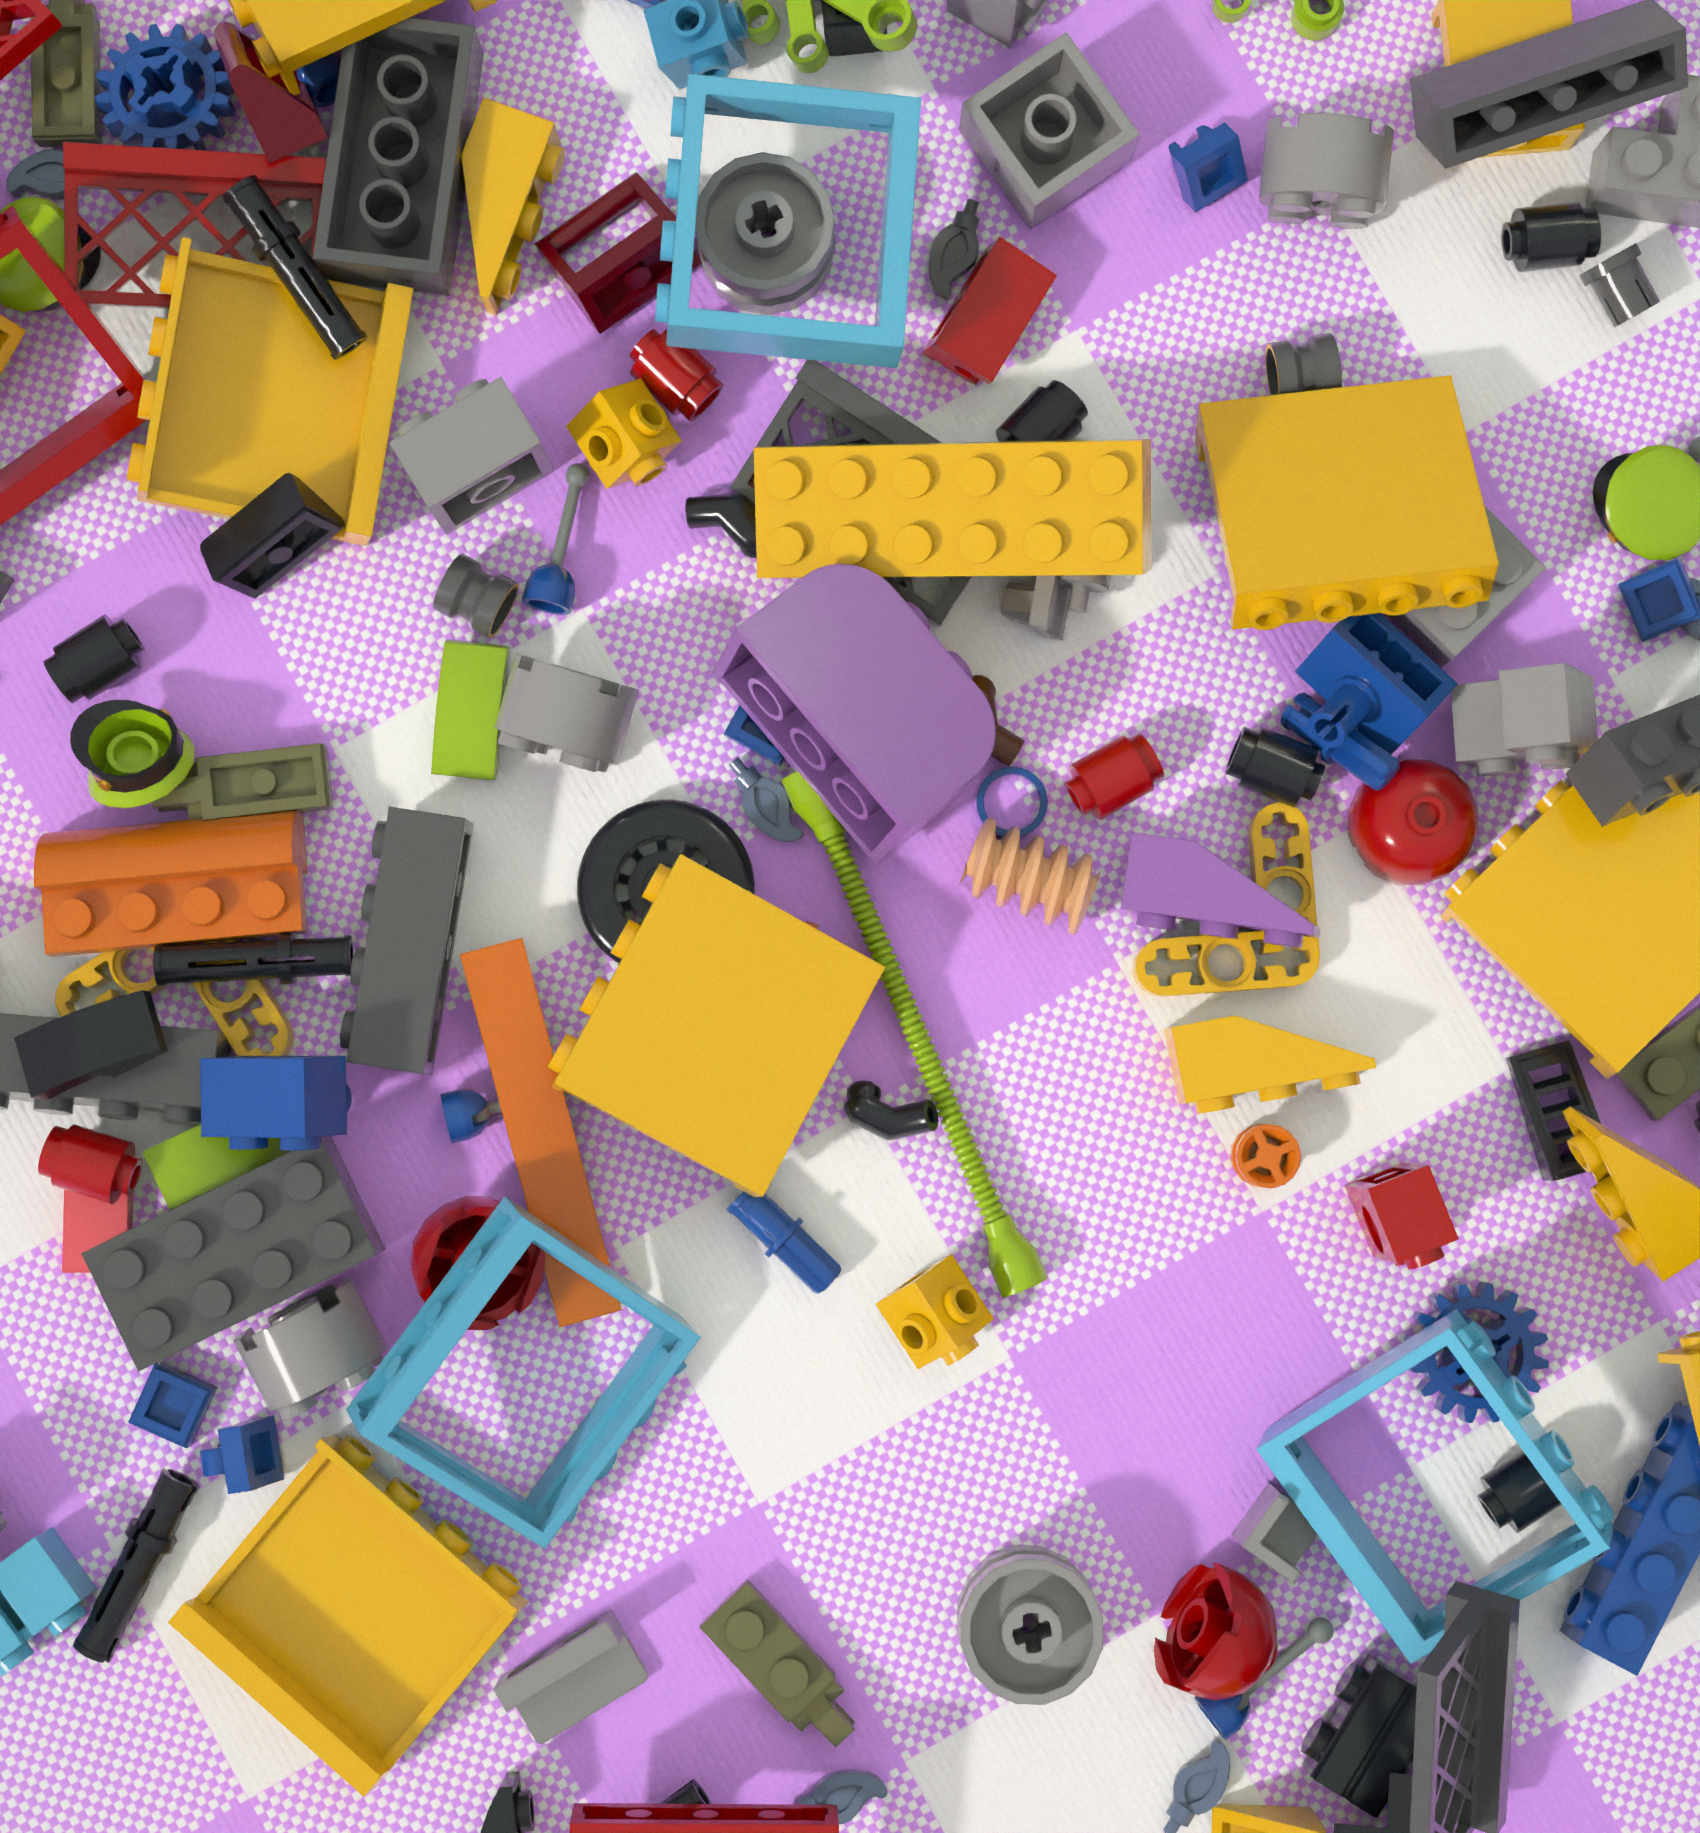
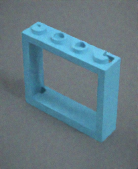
(777, 335)
(445, 1319)
(1354, 1545)

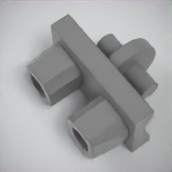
(1047, 602)

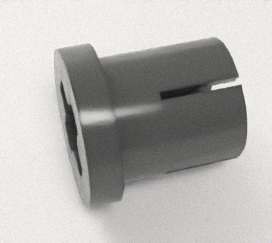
(1622, 285)

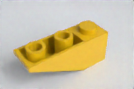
(504, 176)
(1241, 1056)
(1643, 1194)

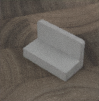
(573, 1678)

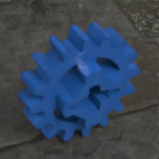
(166, 88)
(1504, 1334)

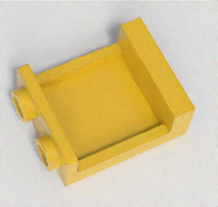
(1484, 26)

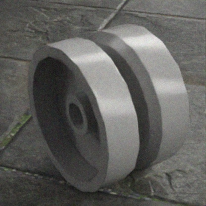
(757, 197)
(1036, 1663)

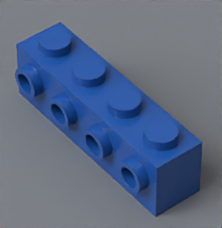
(1649, 1554)

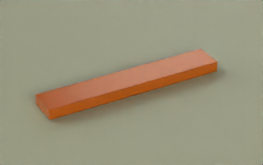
(537, 1119)

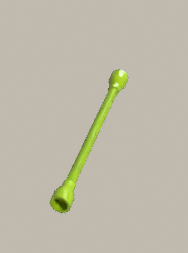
(1011, 1256)

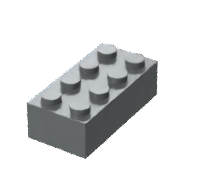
(396, 156)
(233, 1252)

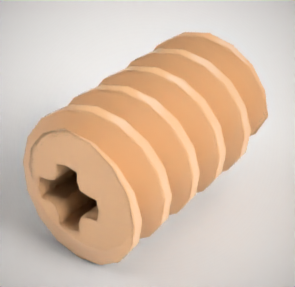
(1031, 875)

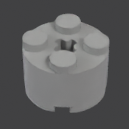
(1325, 168)
(565, 711)
(311, 1347)

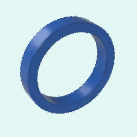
(1033, 779)

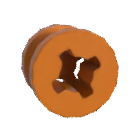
(1275, 1151)

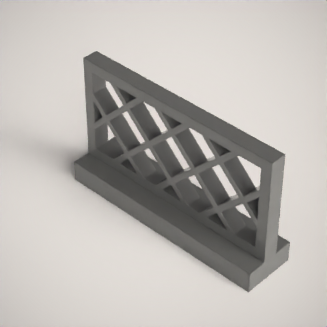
(869, 422)
(1466, 1716)

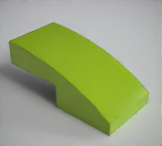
(467, 709)
(196, 1164)

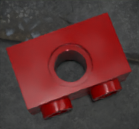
(1402, 1215)

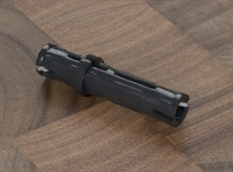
(279, 245)
(178, 964)
(147, 1542)

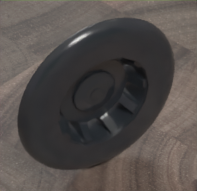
(622, 839)

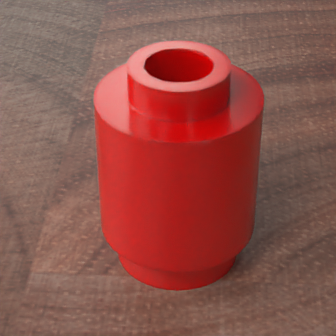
(675, 375)
(1114, 776)
(90, 1163)

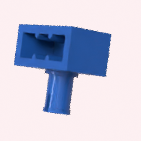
(1372, 680)
(274, 1099)

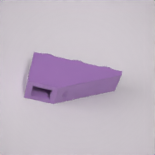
(1189, 882)

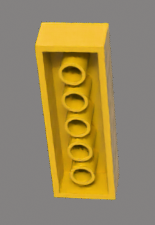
(955, 508)

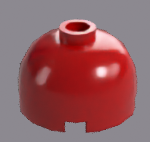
(1415, 824)
(444, 1239)
(1218, 1634)

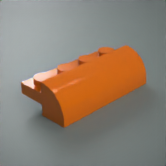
(172, 883)

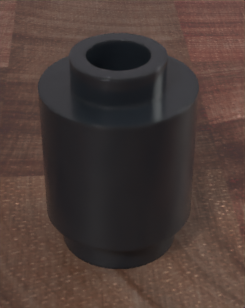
(1551, 236)
(1045, 415)
(94, 658)
(1275, 766)
(1516, 1494)

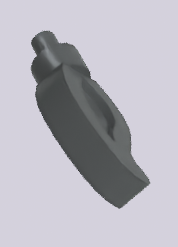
(954, 250)

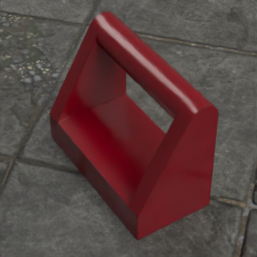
(277, 117)
(626, 272)

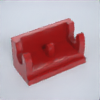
(989, 313)

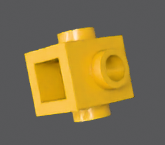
(624, 434)
(936, 1314)

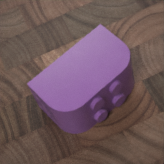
(861, 702)

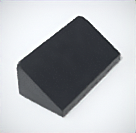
(269, 536)

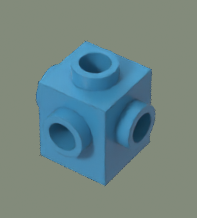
(697, 37)

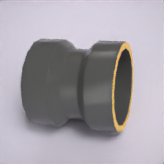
(1303, 366)
(475, 595)

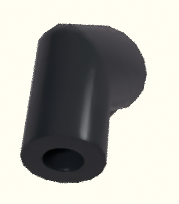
(731, 512)
(884, 1120)

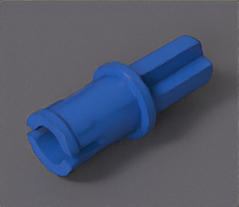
(1356, 754)
(786, 1240)

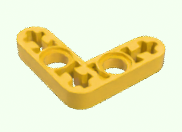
(1274, 975)
(237, 1034)

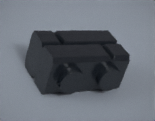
(1365, 1735)

